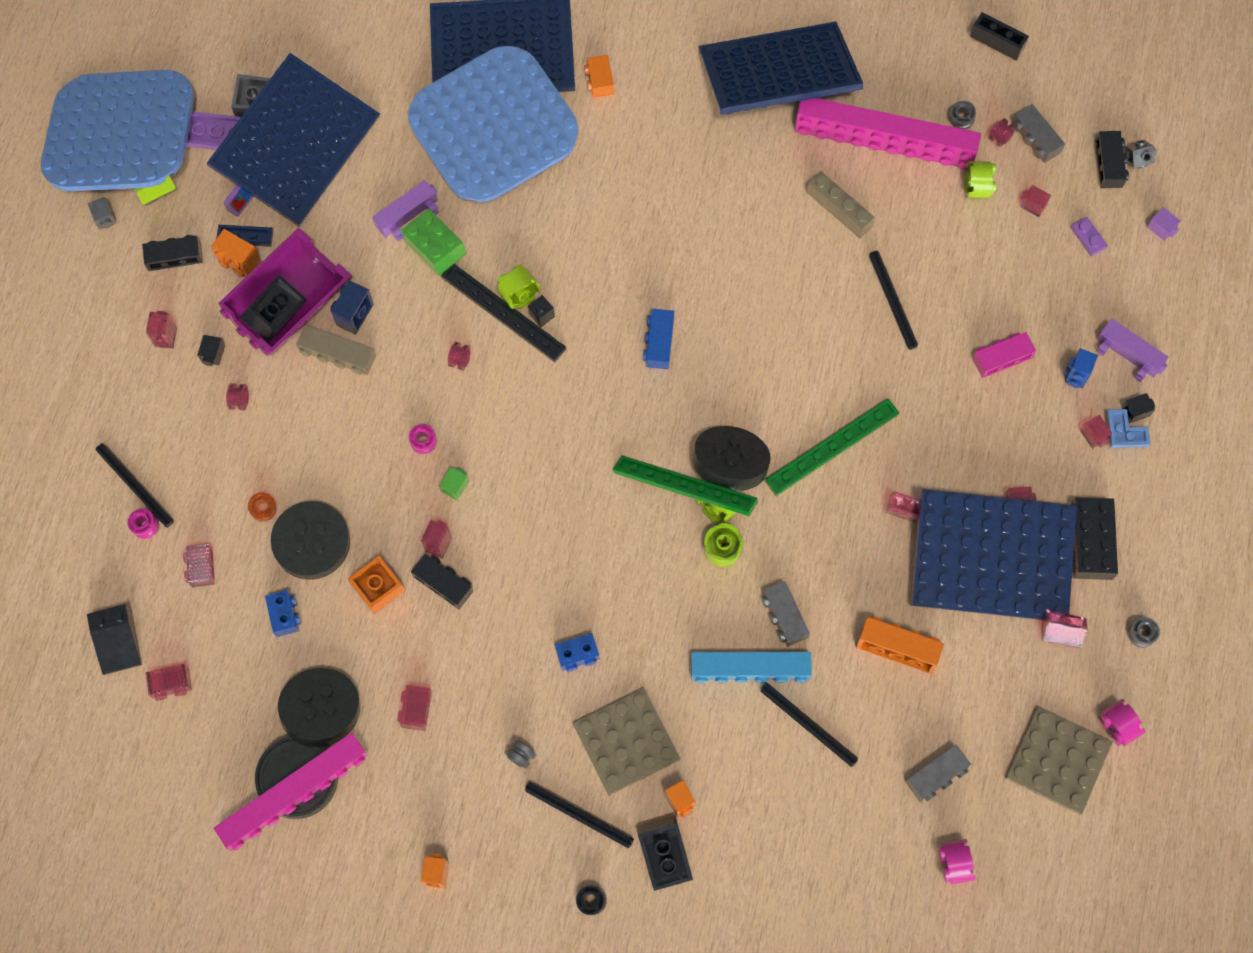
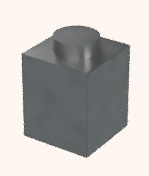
(102, 213)

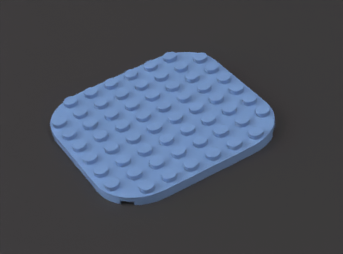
(493, 124)
(118, 130)

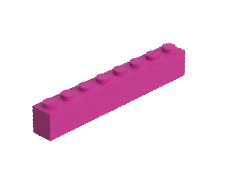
(290, 792)

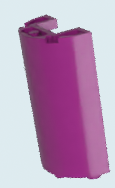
(304, 270)

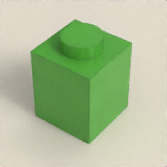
(454, 483)

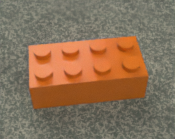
(900, 645)

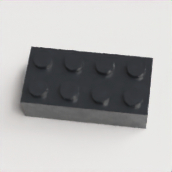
(1095, 539)

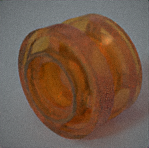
(256, 500)

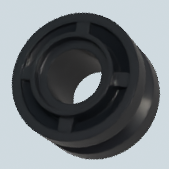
(581, 900)

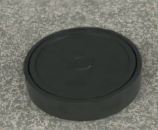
(731, 458)
(310, 540)
(319, 707)
(281, 761)

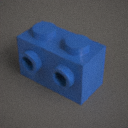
(1080, 368)
(282, 613)
(577, 652)

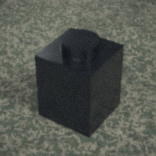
(541, 311)
(211, 350)
(1139, 407)

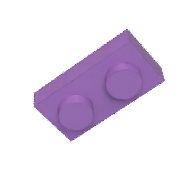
(1089, 236)

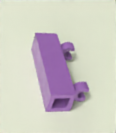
(405, 209)
(1133, 349)

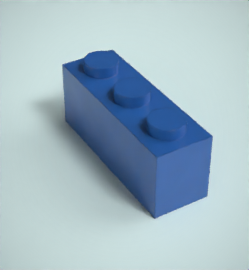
(659, 339)

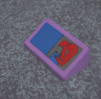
(237, 201)

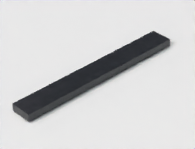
(503, 312)

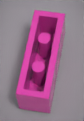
(1004, 354)

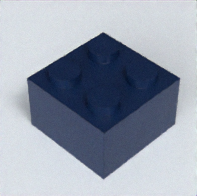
(351, 307)

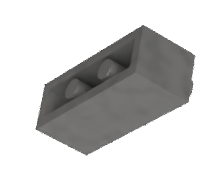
(1038, 133)
(785, 614)
(938, 774)

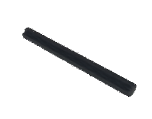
(893, 300)
(134, 485)
(811, 726)
(579, 815)

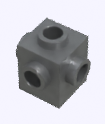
(1140, 154)

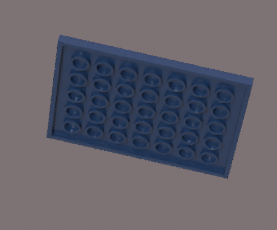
(473, 27)
(779, 68)
(293, 139)
(993, 555)

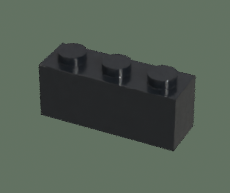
(999, 36)
(1111, 159)
(172, 253)
(442, 581)

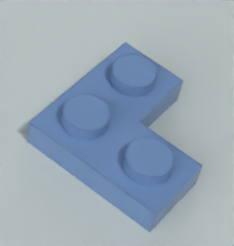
(1123, 435)

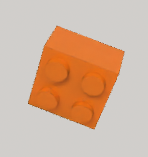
(235, 253)
(376, 584)

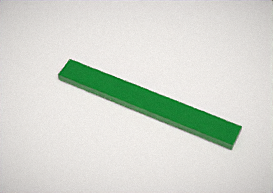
(831, 447)
(685, 485)

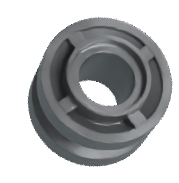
(963, 107)
(1137, 638)
(520, 753)

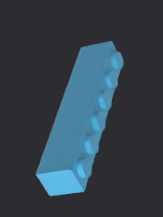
(751, 666)

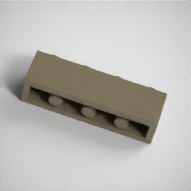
(840, 204)
(336, 350)

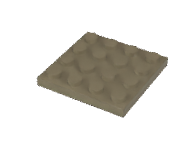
(626, 742)
(1059, 760)

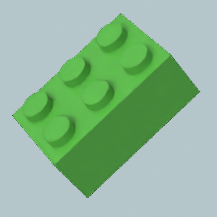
(433, 242)

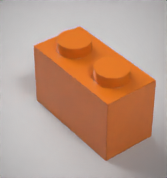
(600, 76)
(680, 799)
(435, 871)

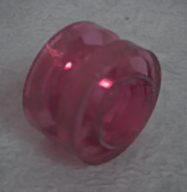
(1002, 132)
(459, 355)
(237, 396)

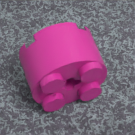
(1122, 722)
(958, 862)

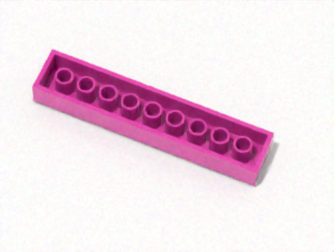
(887, 132)

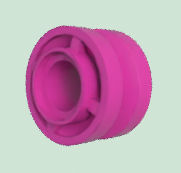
(420, 431)
(137, 518)

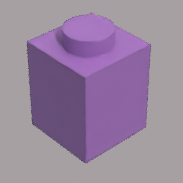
(1164, 224)

